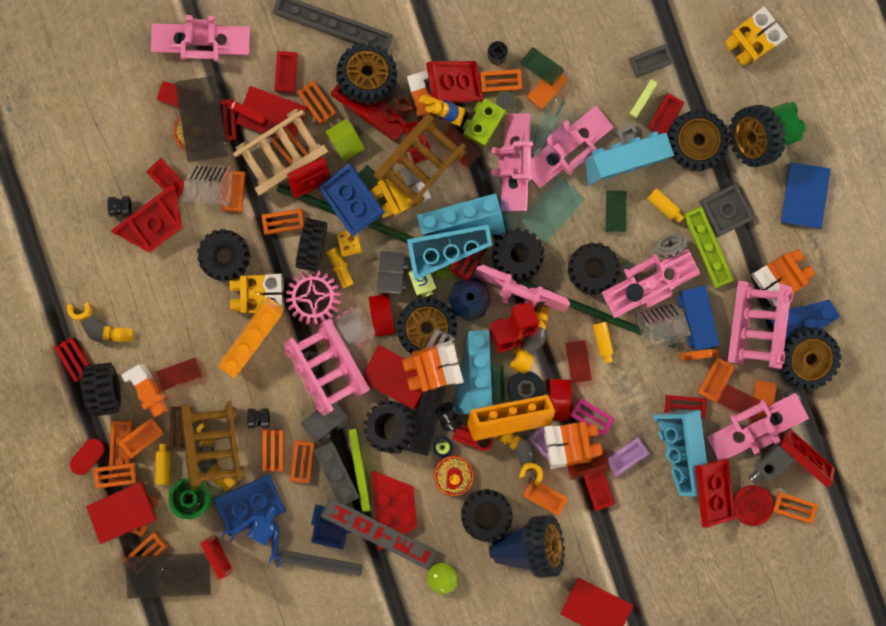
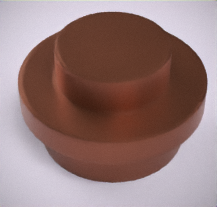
(402, 106)

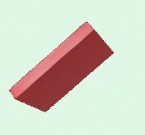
(454, 81)
(272, 107)
(388, 376)
(808, 457)
(715, 492)
(121, 513)
(216, 557)
(594, 606)

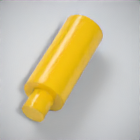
(665, 205)
(603, 341)
(162, 465)

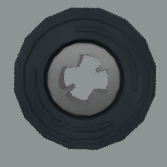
(518, 379)

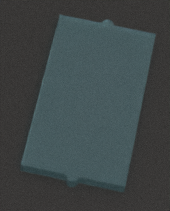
(545, 126)
(552, 210)

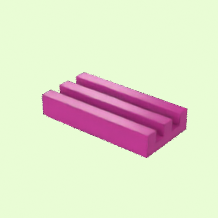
(577, 408)

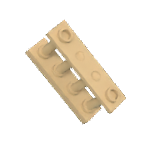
(266, 184)

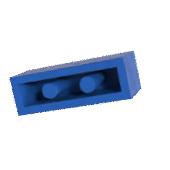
(699, 318)

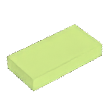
(642, 99)

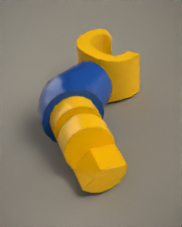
(444, 110)

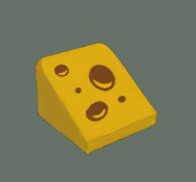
(348, 244)

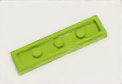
(708, 247)
(359, 470)

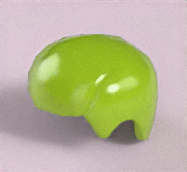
(442, 578)

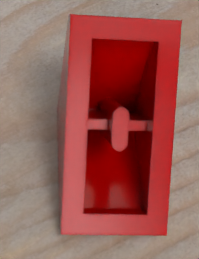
(381, 315)
(560, 398)

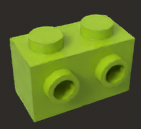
(484, 122)

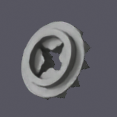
(664, 249)

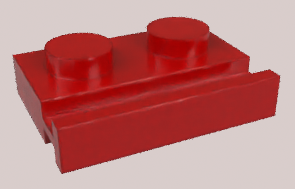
(308, 177)

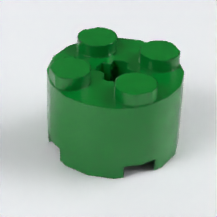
(792, 124)
(191, 510)

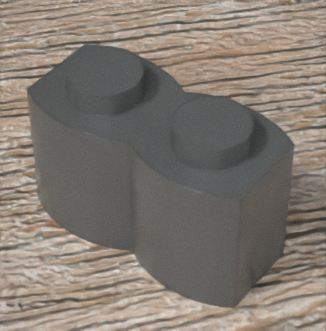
(391, 272)
(320, 426)

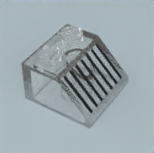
(208, 185)
(662, 326)

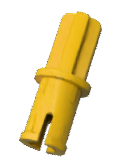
(340, 267)

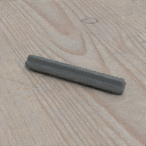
(322, 563)

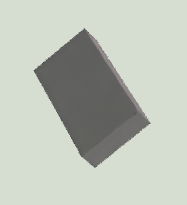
(651, 61)

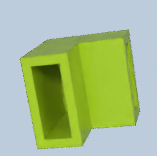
(345, 140)

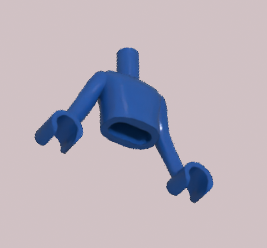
(261, 531)

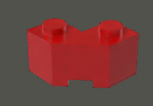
(509, 332)

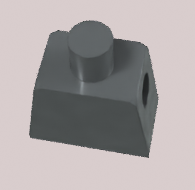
(777, 458)

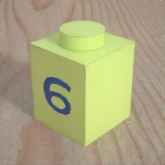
(423, 286)

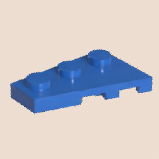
(810, 315)

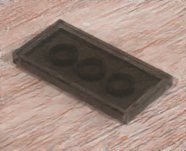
(201, 119)
(168, 575)

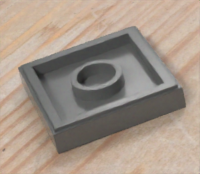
(726, 210)

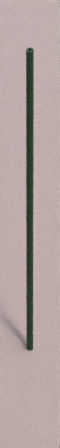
(403, 237)

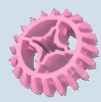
(296, 299)

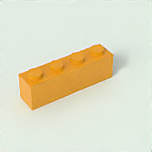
(250, 337)
(510, 417)

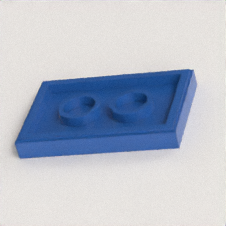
(805, 195)
(351, 199)
(247, 501)

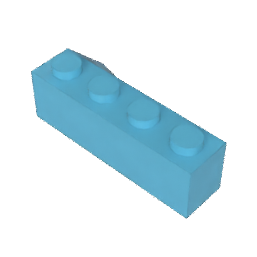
(627, 157)
(463, 216)
(443, 249)
(476, 374)
(684, 446)

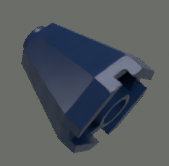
(469, 309)
(510, 550)

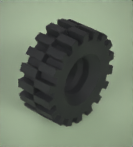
(524, 240)
(216, 241)
(311, 244)
(582, 279)

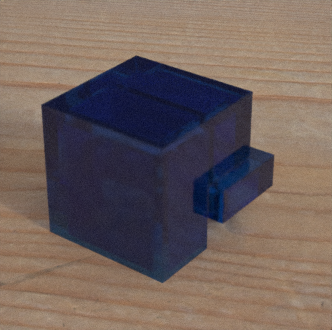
(327, 532)

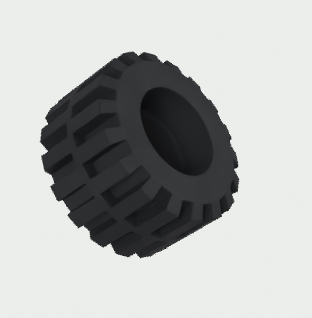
(101, 389)
(377, 420)
(503, 523)

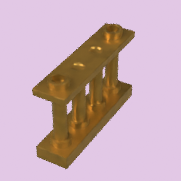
(400, 156)
(193, 457)

